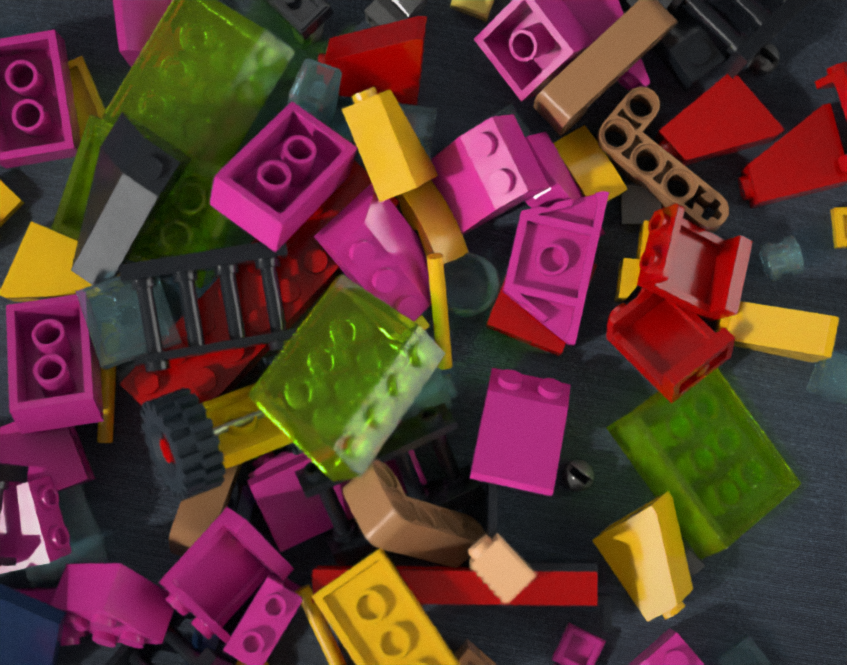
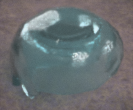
(471, 285)

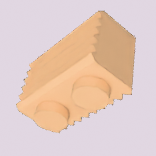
(500, 567)

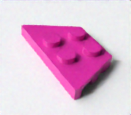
(555, 261)

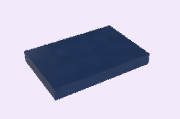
(28, 629)

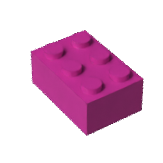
(36, 100)
(282, 176)
(52, 365)

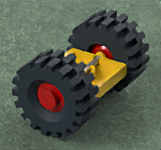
(200, 441)

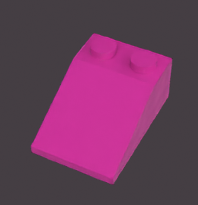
(487, 172)
(521, 431)

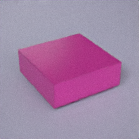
(578, 647)

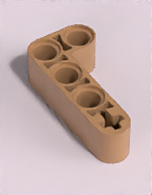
(602, 64)
(667, 167)
(200, 512)
(408, 524)

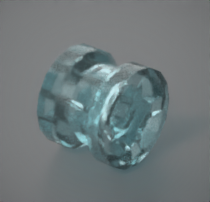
(781, 258)

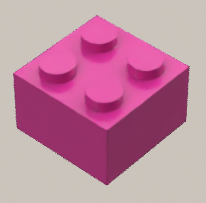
(533, 43)
(113, 604)

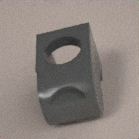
(390, 11)

